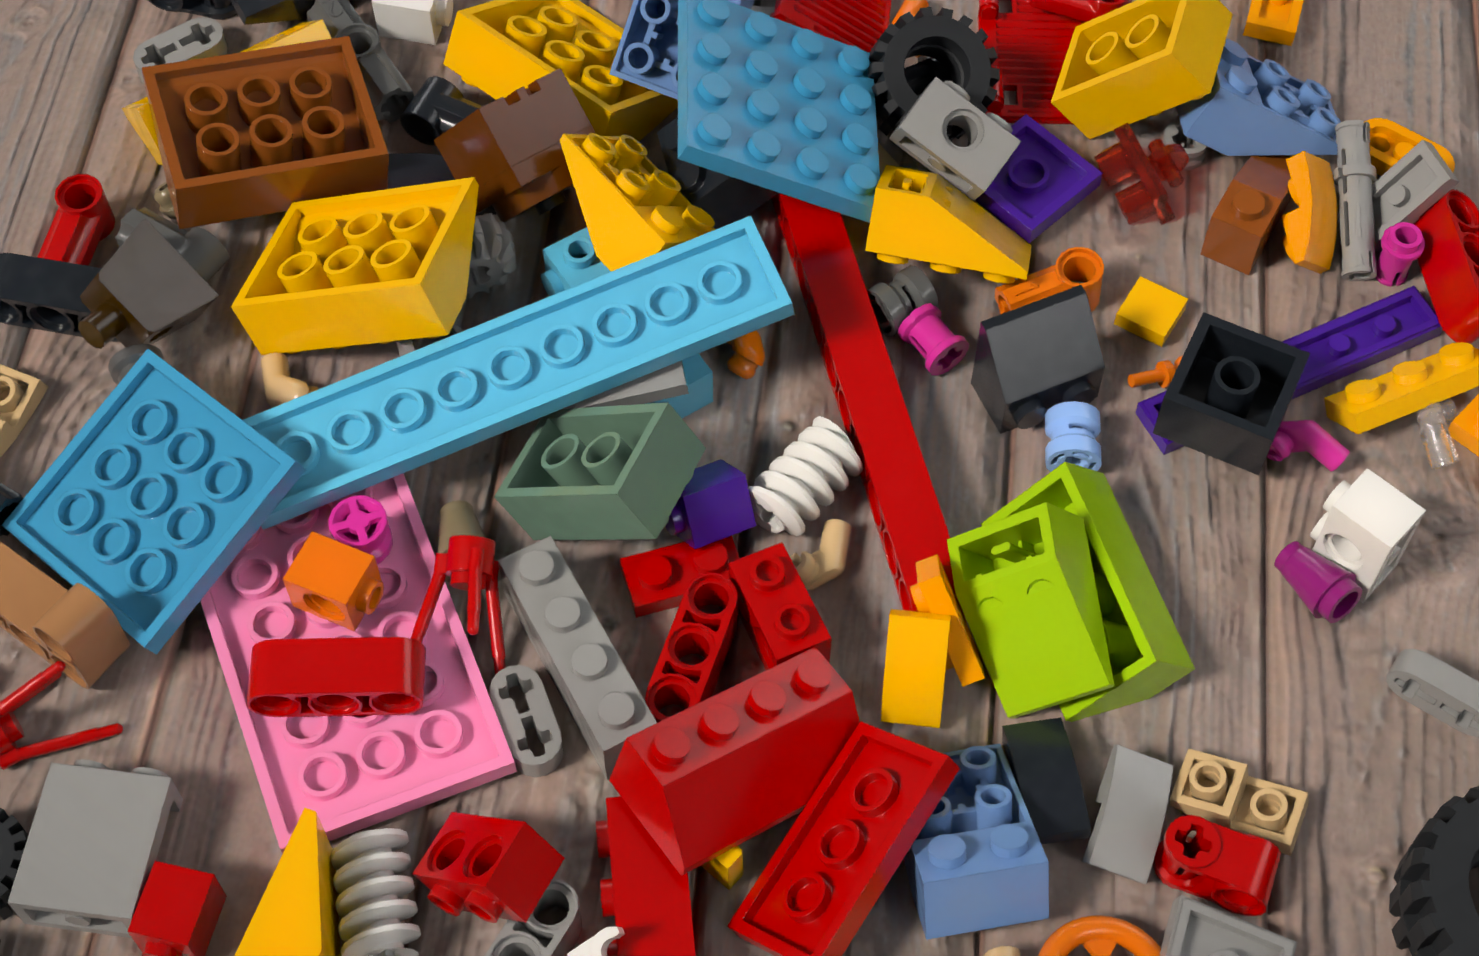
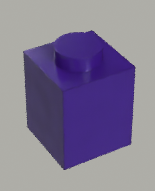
(712, 505)

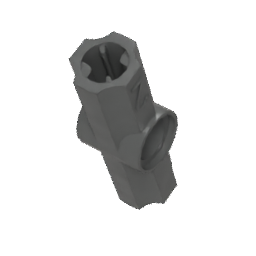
(383, 81)

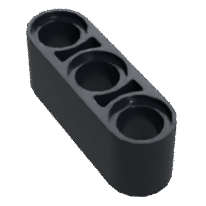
(43, 293)

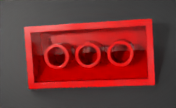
(737, 759)

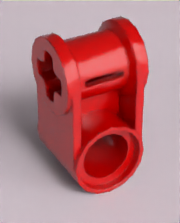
(1221, 864)

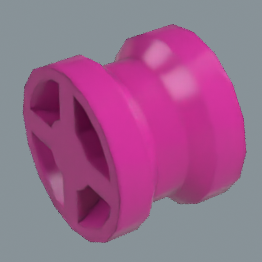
(358, 517)

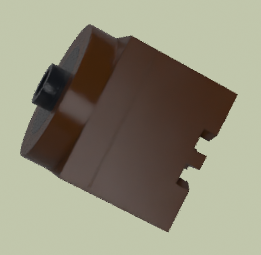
(517, 147)

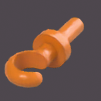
(1161, 374)

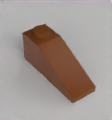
(1248, 212)

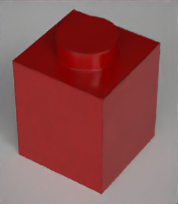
(177, 911)

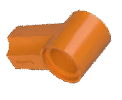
(1071, 265)

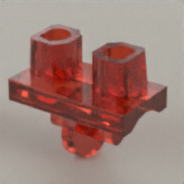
(1129, 159)

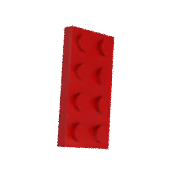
(844, 845)

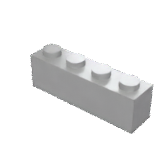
(574, 650)

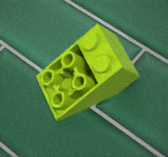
(1033, 607)

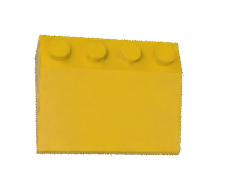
(519, 41)
(362, 269)

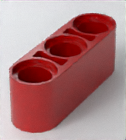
(1452, 263)
(695, 634)
(336, 677)

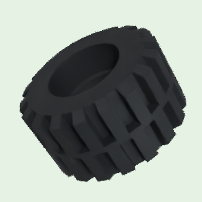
(938, 38)

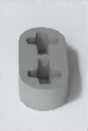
(182, 44)
(1436, 689)
(538, 716)

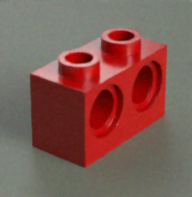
(777, 607)
(488, 867)

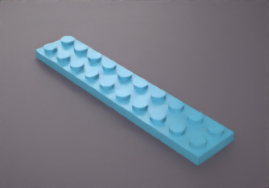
(524, 365)

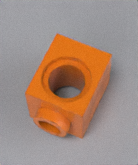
(334, 581)

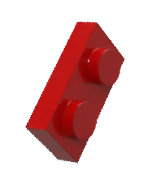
(660, 576)

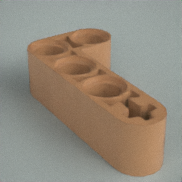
(57, 621)

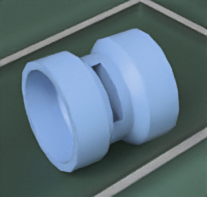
(1072, 434)

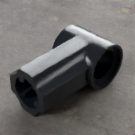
(435, 110)

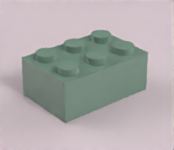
(601, 473)

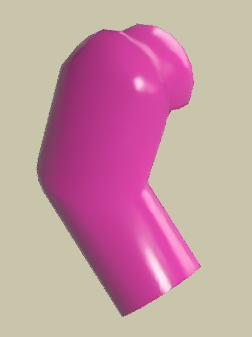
(1309, 437)

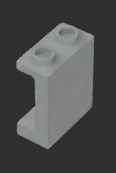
(92, 846)

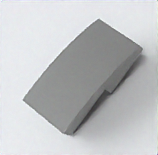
(1130, 814)

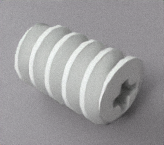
(804, 478)
(371, 894)

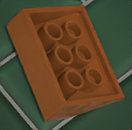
(264, 130)

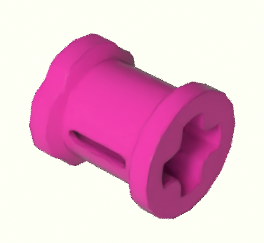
(933, 339)

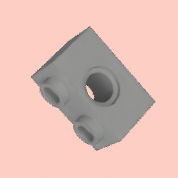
(926, 139)

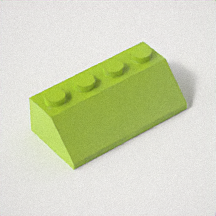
(1138, 629)

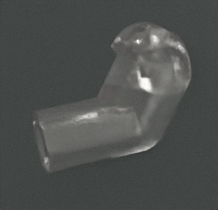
(1435, 433)

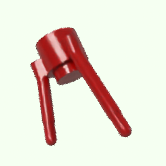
(473, 569)
(12, 731)

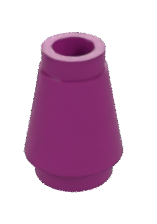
(1320, 583)

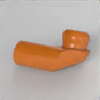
(747, 355)

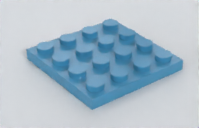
(776, 106)
(153, 499)

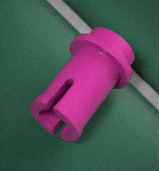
(1400, 248)

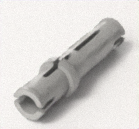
(1354, 182)

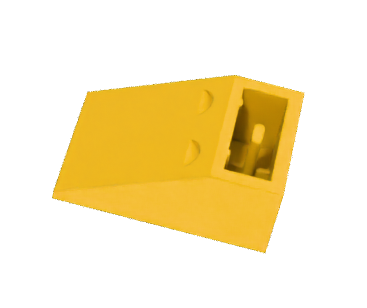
(627, 200)
(934, 222)

